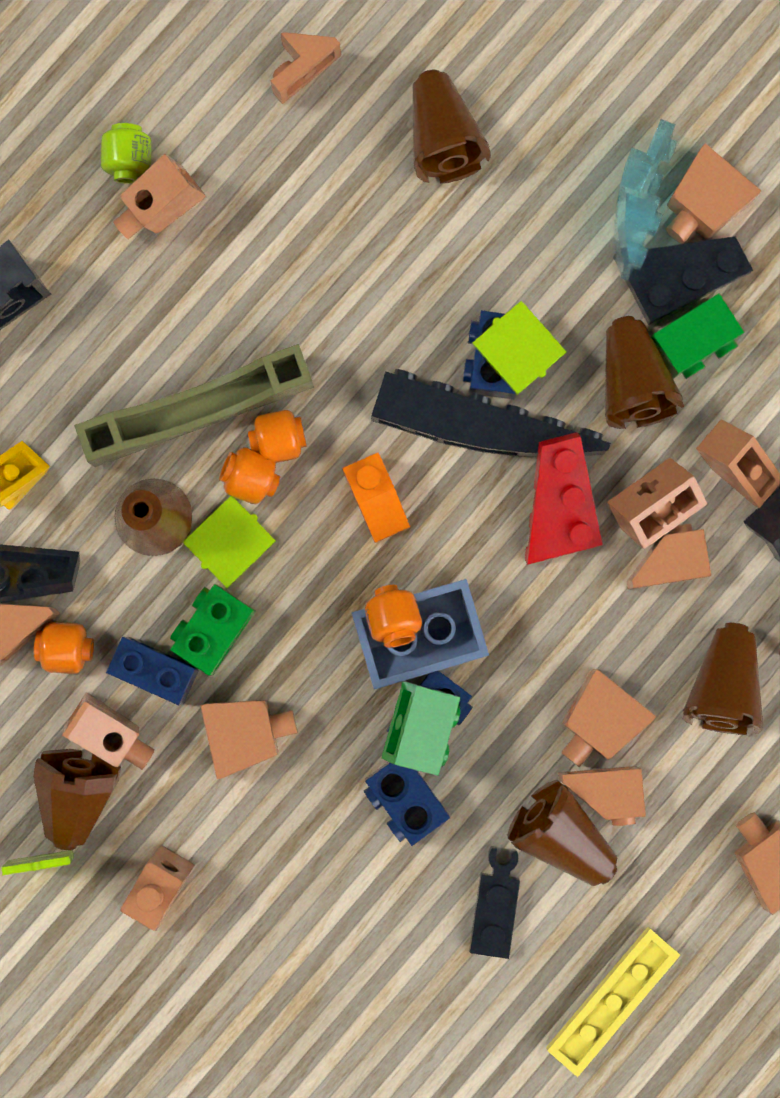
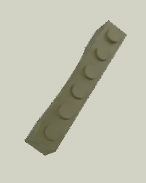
(167, 418)

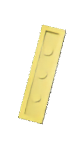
(612, 1001)

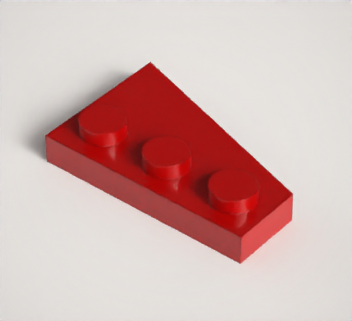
(563, 502)

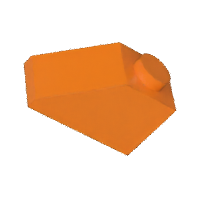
(376, 497)

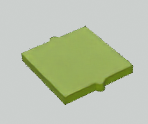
(519, 347)
(229, 541)
(37, 862)

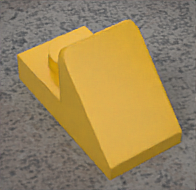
(19, 473)

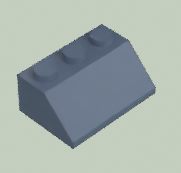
(446, 638)

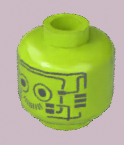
(125, 152)

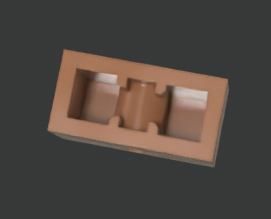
(657, 503)

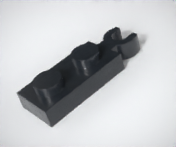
(495, 908)

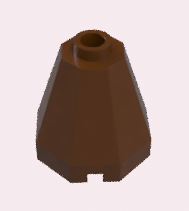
(72, 794)

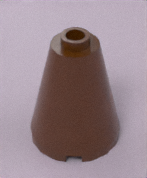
(444, 131)
(636, 377)
(164, 525)
(728, 684)
(563, 836)

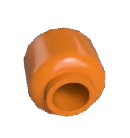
(278, 436)
(249, 476)
(393, 616)
(63, 647)

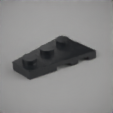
(685, 274)
(36, 572)

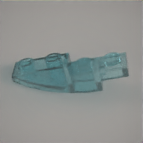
(637, 199)

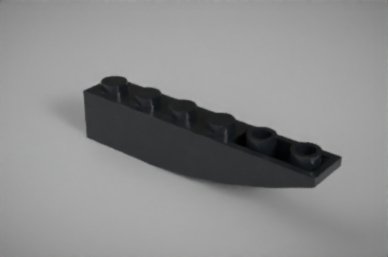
(468, 421)

